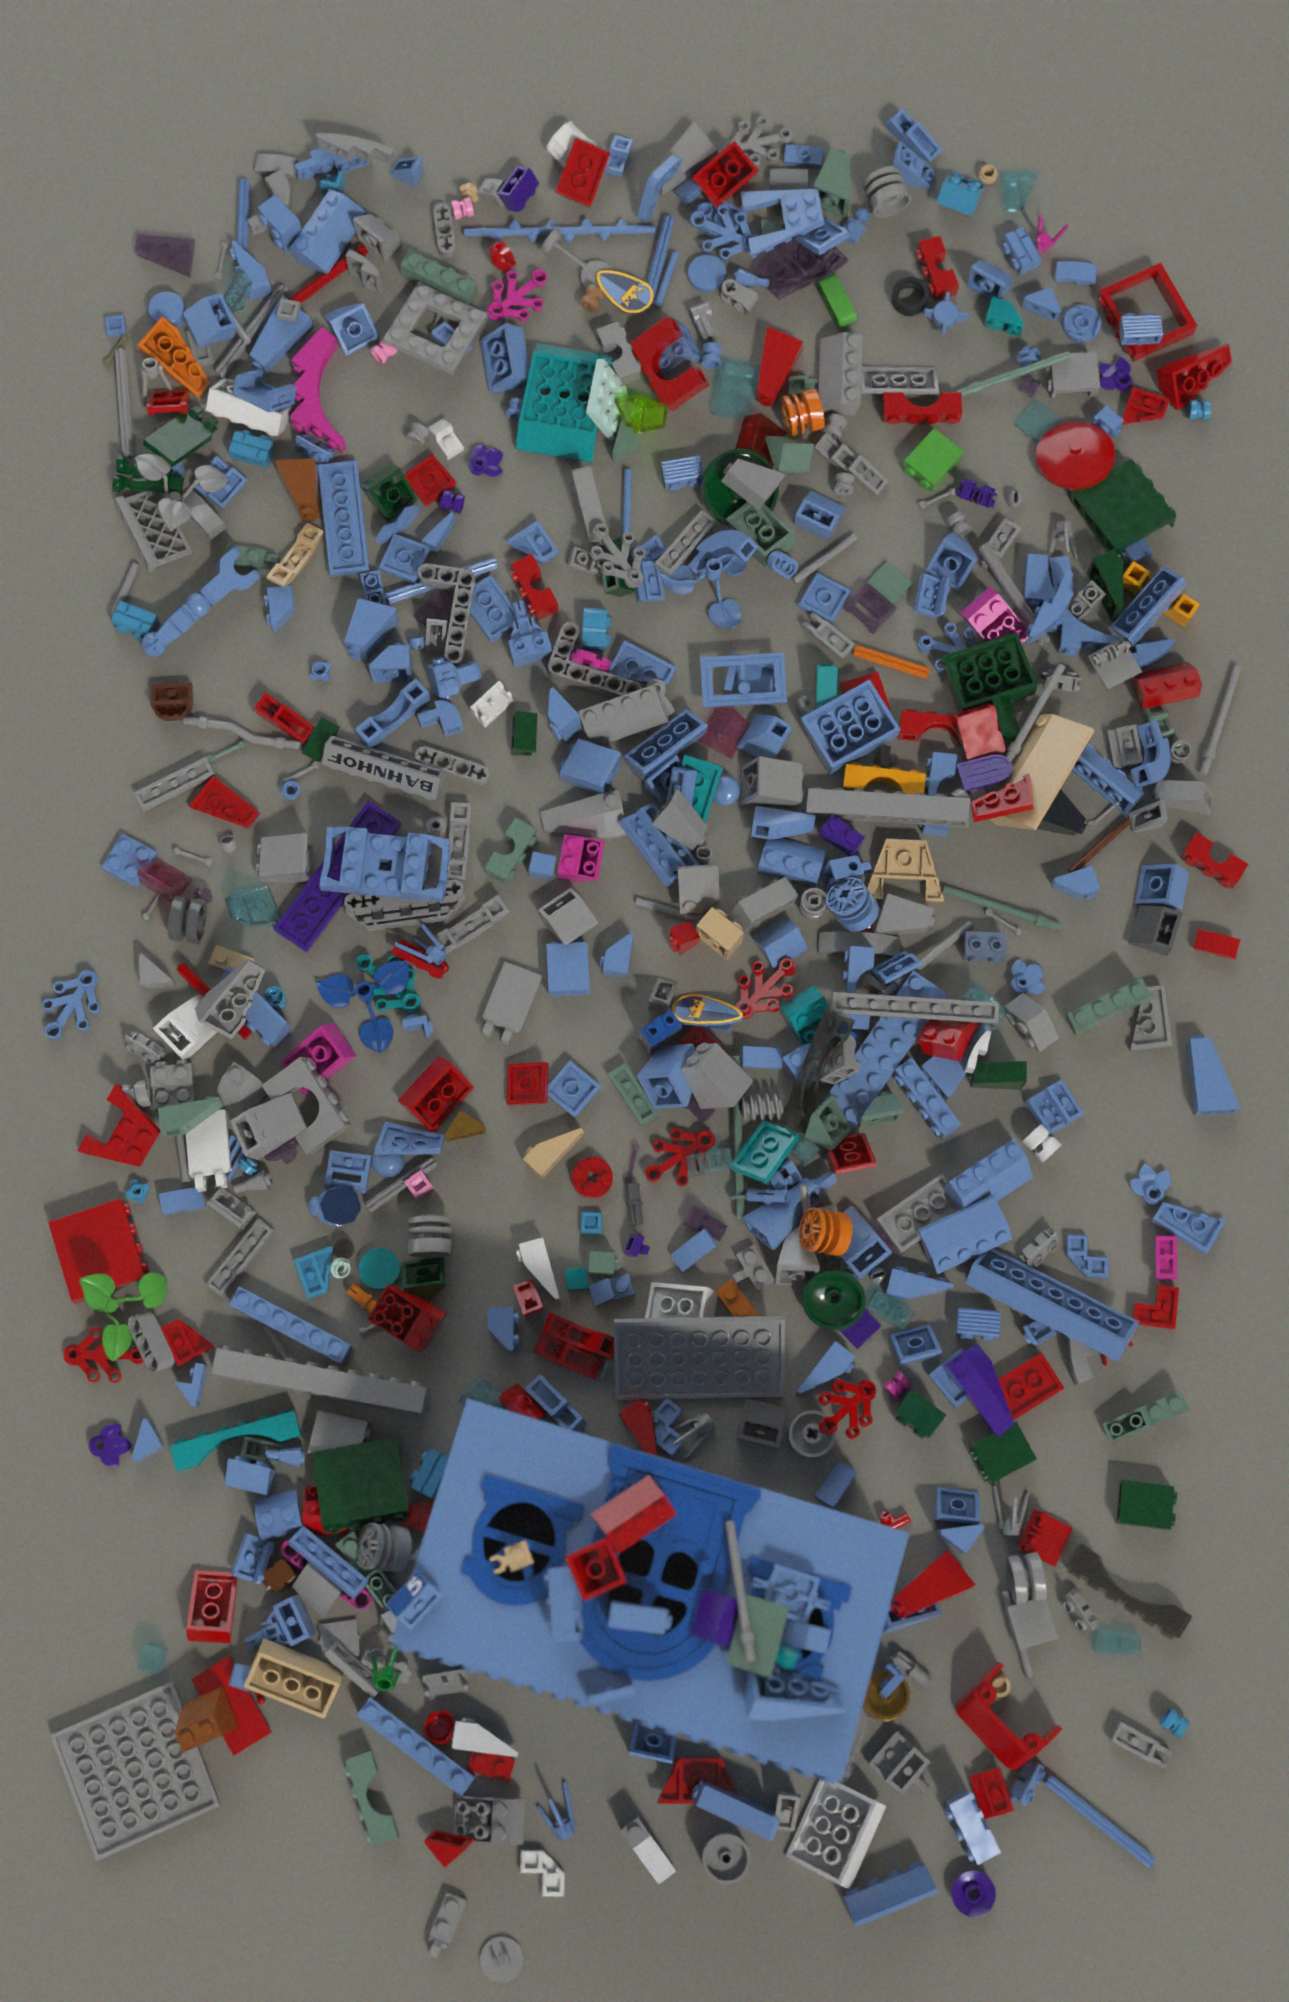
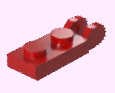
(434, 970)

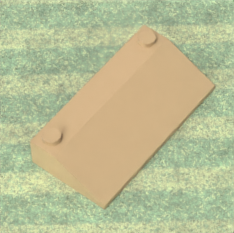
(1048, 757)

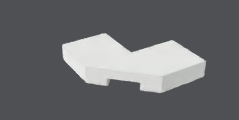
(540, 1862)

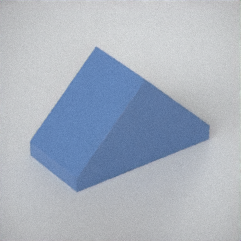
(408, 170)
(1043, 304)
(147, 1442)
(805, 1636)

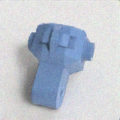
(447, 678)

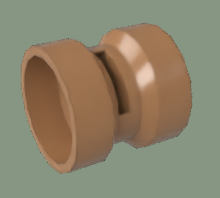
(591, 299)

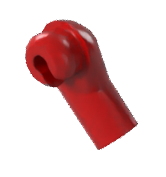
(892, 1521)

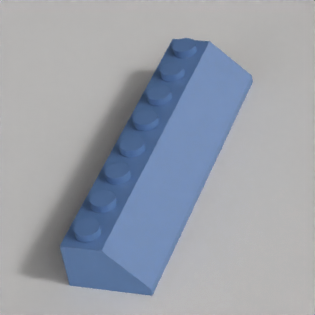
(1052, 1303)

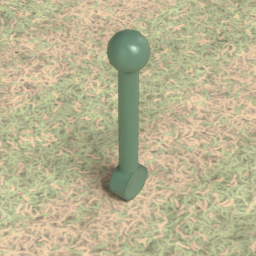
(211, 758)

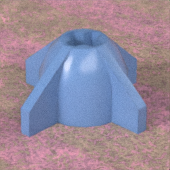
(945, 315)

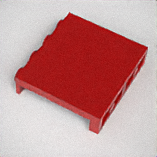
(98, 1243)

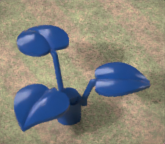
(338, 989)

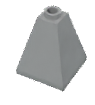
(795, 1264)

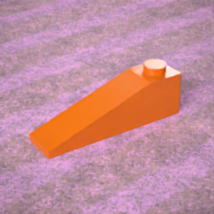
(175, 357)

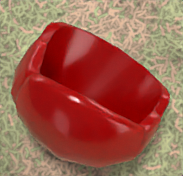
(501, 256)
(439, 1727)

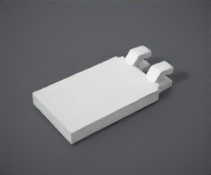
(209, 1151)

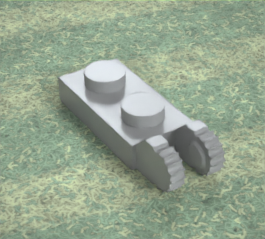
(829, 636)
(1138, 1744)

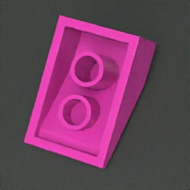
(327, 1050)

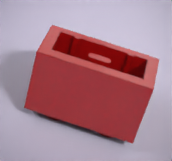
(311, 1512)

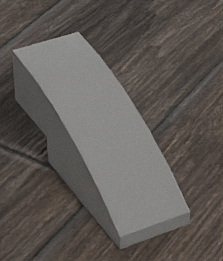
(204, 515)
(1077, 1361)

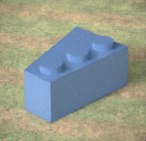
(564, 1606)

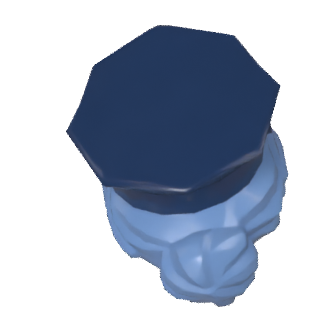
(336, 1206)

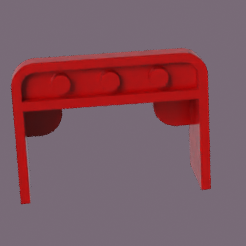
(991, 1731)

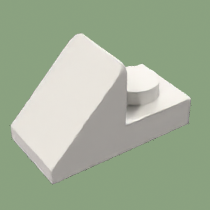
(445, 438)

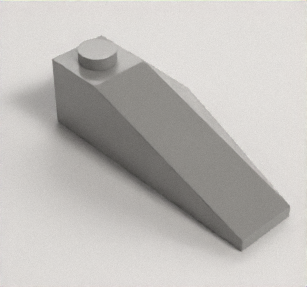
(587, 817)
(227, 1003)

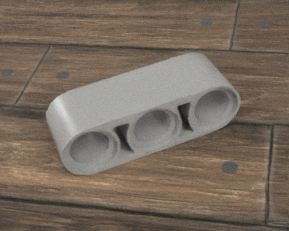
(150, 1342)

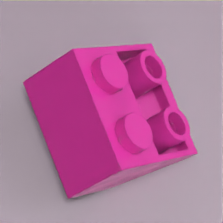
(580, 859)

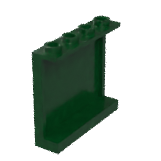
(1123, 507)
(360, 1485)

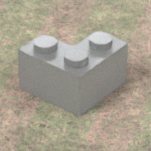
(1032, 1022)

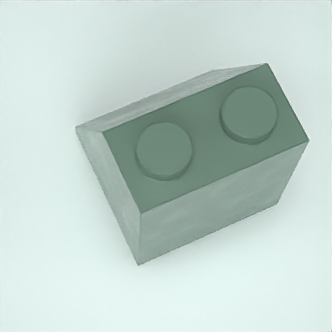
(834, 183)

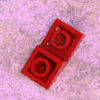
(1217, 944)

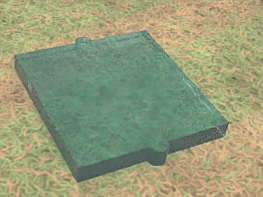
(1037, 421)

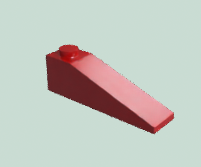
(1188, 376)

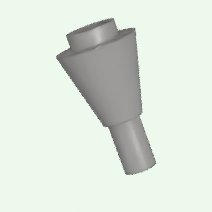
(260, 1181)

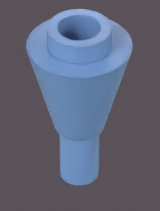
(748, 279)
(291, 1456)

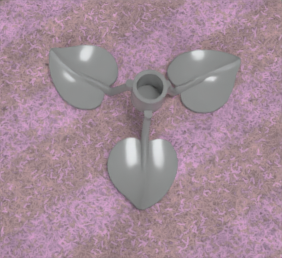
(171, 507)

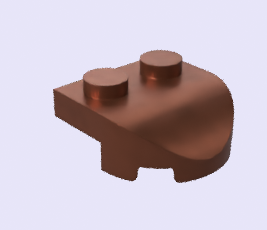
(172, 701)

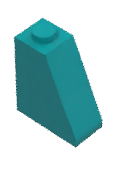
(825, 683)

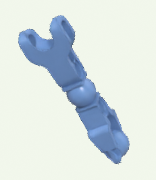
(199, 604)

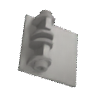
(1115, 663)

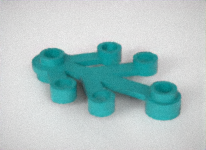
(403, 997)

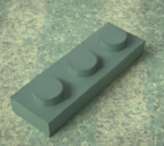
(632, 1094)

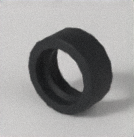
(914, 283)

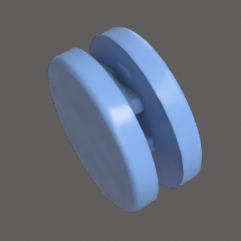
(169, 306)

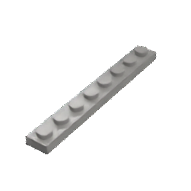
(916, 1007)

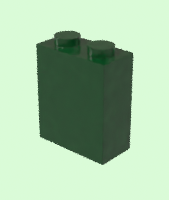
(1002, 1454)
(1146, 1505)

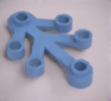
(727, 234)
(945, 647)
(73, 1002)

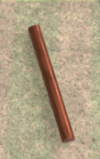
(1100, 845)

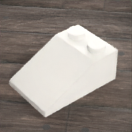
(680, 1301)

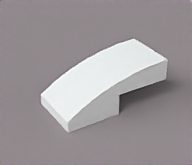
(980, 1048)

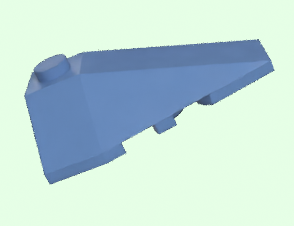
(789, 1697)

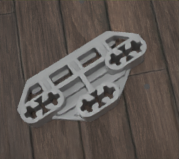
(395, 920)

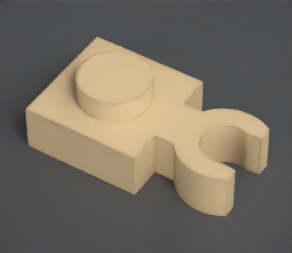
(516, 1557)

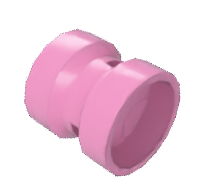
(466, 208)
(382, 352)

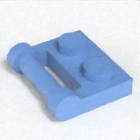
(348, 1164)

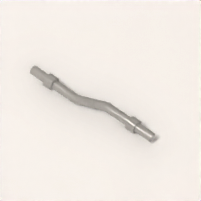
(279, 742)

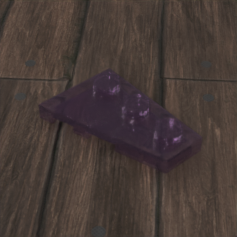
(167, 251)

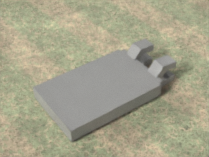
(510, 1001)

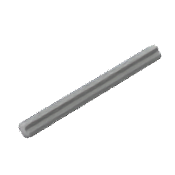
(252, 329)
(123, 402)
(1010, 588)

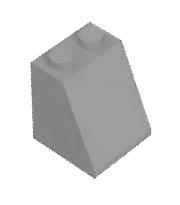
(771, 783)
(285, 859)
(715, 1077)

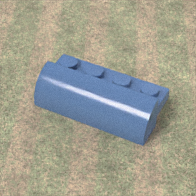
(657, 847)

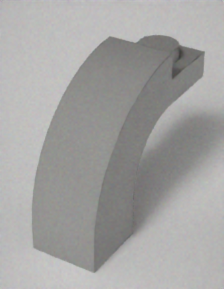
(276, 184)

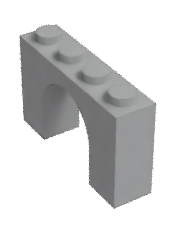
(330, 1119)

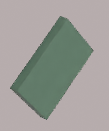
(767, 1623)

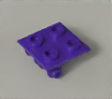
(969, 485)

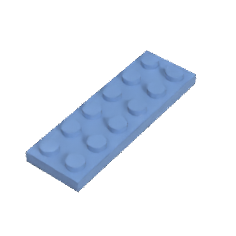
(343, 518)

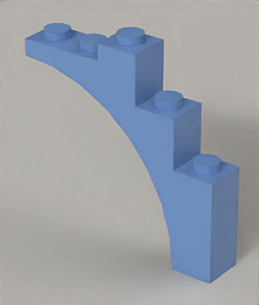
(1072, 632)

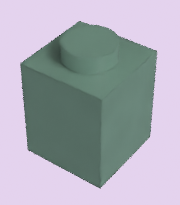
(602, 1263)

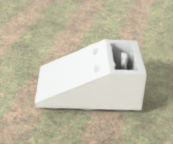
(183, 1030)

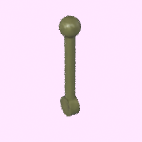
(124, 338)

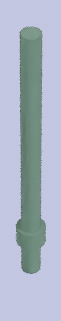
(977, 386)
(1039, 920)

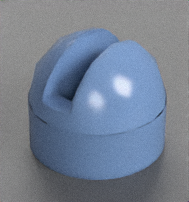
(417, 641)

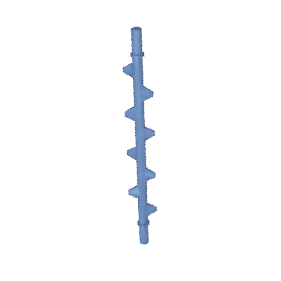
(568, 232)

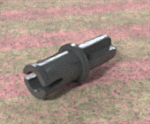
(635, 1204)

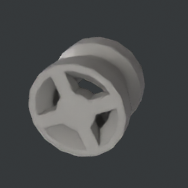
(417, 434)
(844, 484)

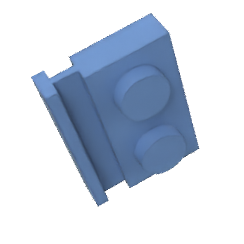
(652, 585)

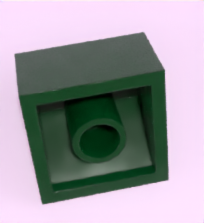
(389, 491)
(918, 1415)

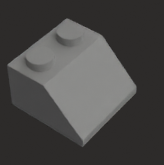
(376, 236)

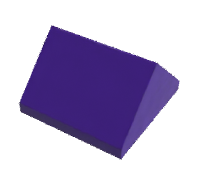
(716, 1618)

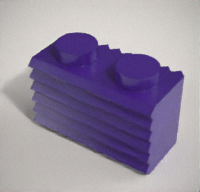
(518, 188)
(842, 836)

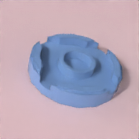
(706, 273)
(1081, 323)

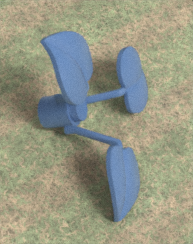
(723, 614)

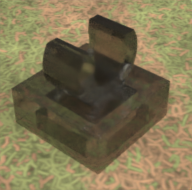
(883, 757)

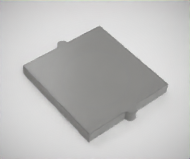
(344, 1632)

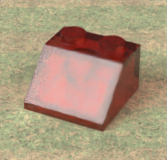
(753, 434)

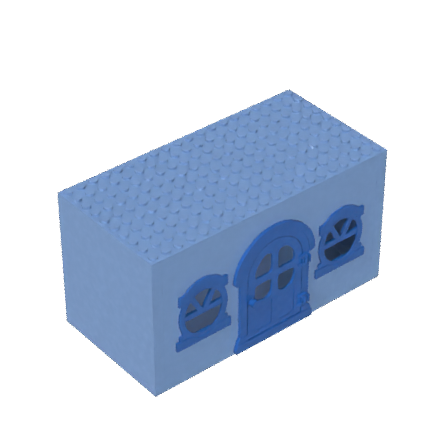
(675, 1676)

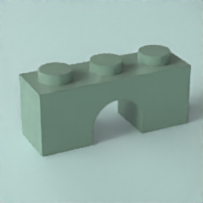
(504, 866)

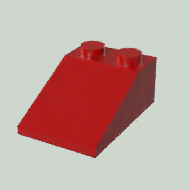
(725, 174)
(947, 1038)
(851, 1155)
(212, 1607)

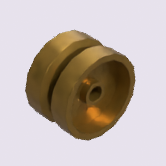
(883, 1709)

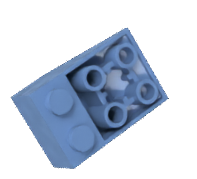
(866, 1247)

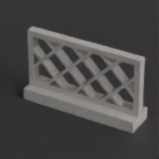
(140, 539)

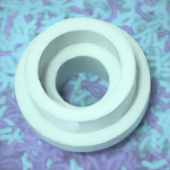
(343, 1271)

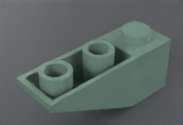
(182, 1118)

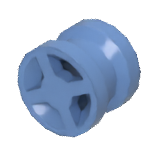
(514, 410)

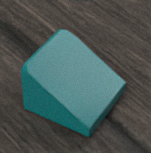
(576, 1279)

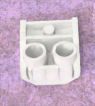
(563, 140)

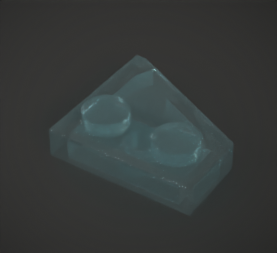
(1017, 189)

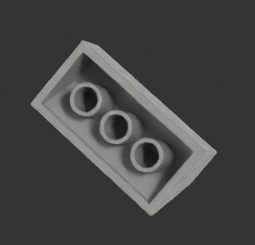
(840, 373)
(624, 715)

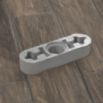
(441, 223)

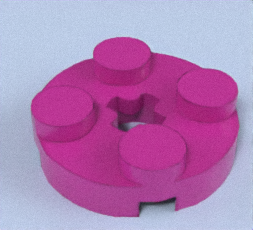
(590, 659)

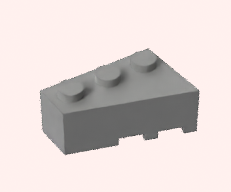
(763, 903)

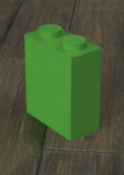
(932, 460)

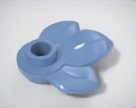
(1029, 976)
(1151, 1181)

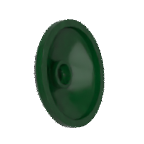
(831, 1311)

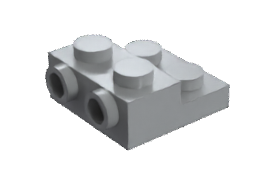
(172, 1083)

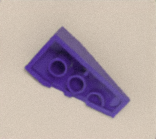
(979, 1383)

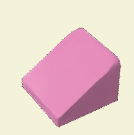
(418, 1185)

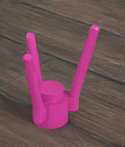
(1044, 240)

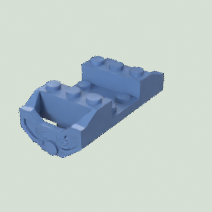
(403, 855)

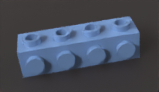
(926, 1098)

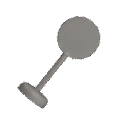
(589, 270)

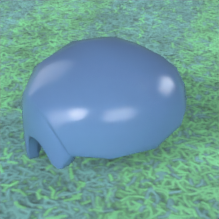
(727, 791)
(387, 1164)

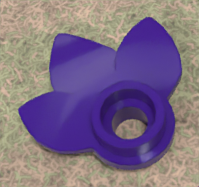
(1113, 374)
(487, 460)
(113, 1445)

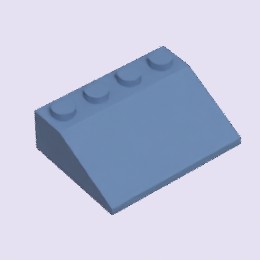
(850, 727)

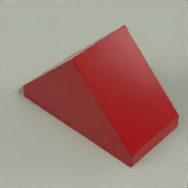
(447, 1846)

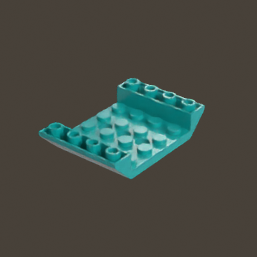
(556, 424)

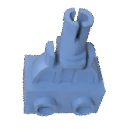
(527, 642)
(287, 1623)

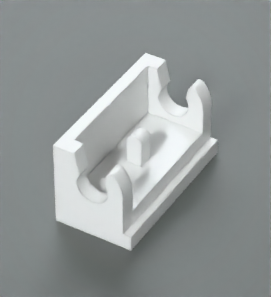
(491, 704)

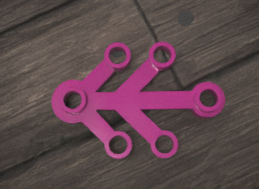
(515, 298)

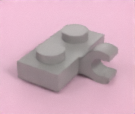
(753, 1268)

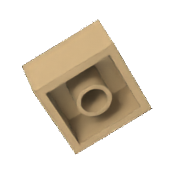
(720, 933)

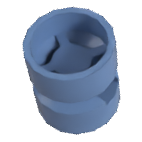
(793, 1176)

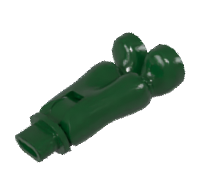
(139, 483)

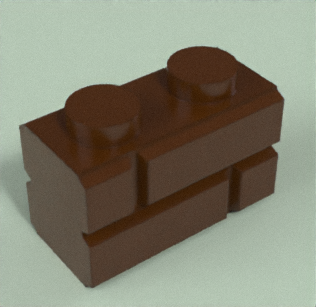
(280, 1576)

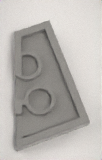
(1153, 1022)

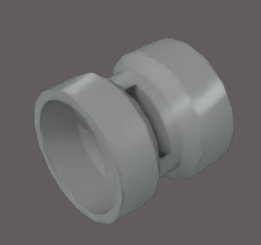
(835, 425)
(959, 524)
(1182, 749)

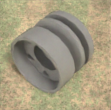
(886, 191)
(429, 1238)
(384, 1547)

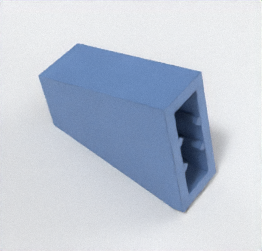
(639, 1617)

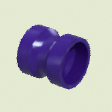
(452, 501)

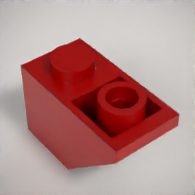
(683, 938)

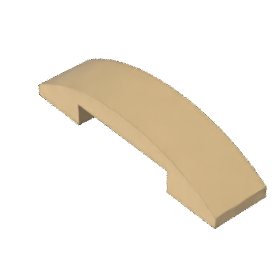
(297, 556)

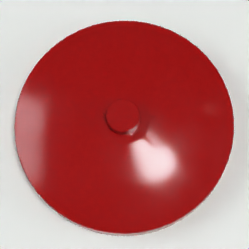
(1075, 455)

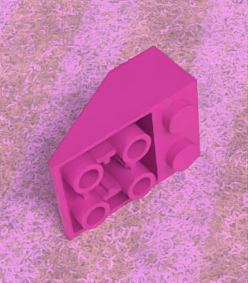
(993, 617)

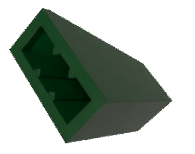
(999, 1075)

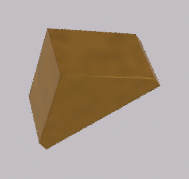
(464, 1127)

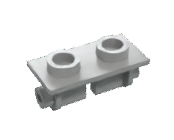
(1068, 681)
(136, 1044)
(1046, 1241)
(1083, 1620)

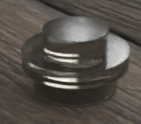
(343, 1248)

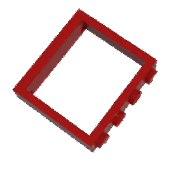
(1172, 297)

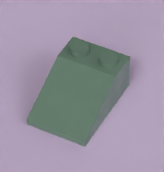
(763, 529)

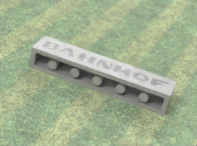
(383, 768)

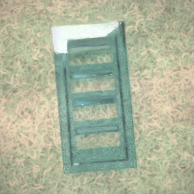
(237, 294)
(725, 1158)

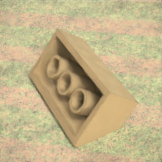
(293, 1678)

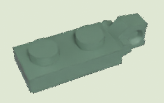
(253, 557)

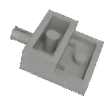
(900, 1764)

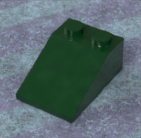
(1107, 574)

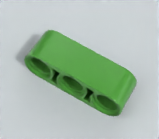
(836, 301)

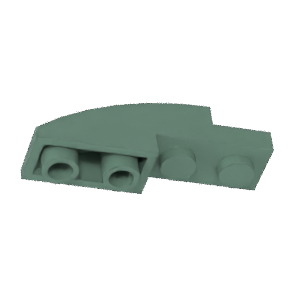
(1146, 1416)
(379, 1583)

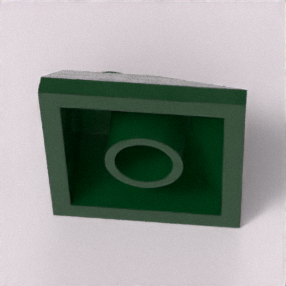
(423, 1277)

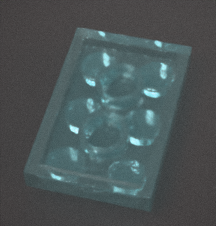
(735, 389)

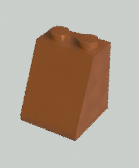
(302, 484)
(205, 1720)

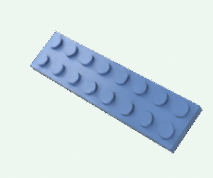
(882, 1053)

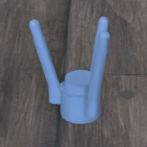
(435, 952)
(563, 1828)

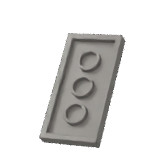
(915, 1212)

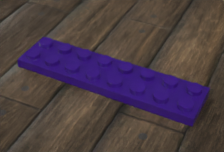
(316, 908)

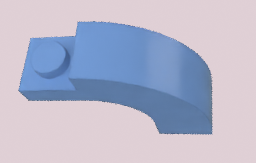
(722, 545)
(1156, 755)

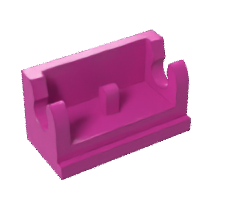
(1166, 1258)

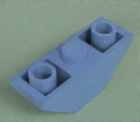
(912, 168)

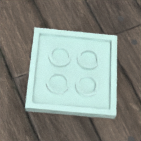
(601, 402)

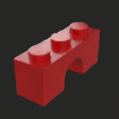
(939, 282)
(540, 602)
(1198, 855)

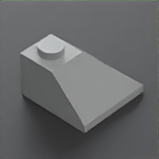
(697, 887)
(240, 1089)

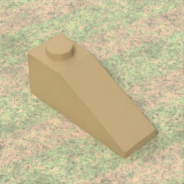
(548, 1153)

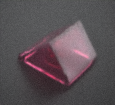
(724, 731)
(163, 879)

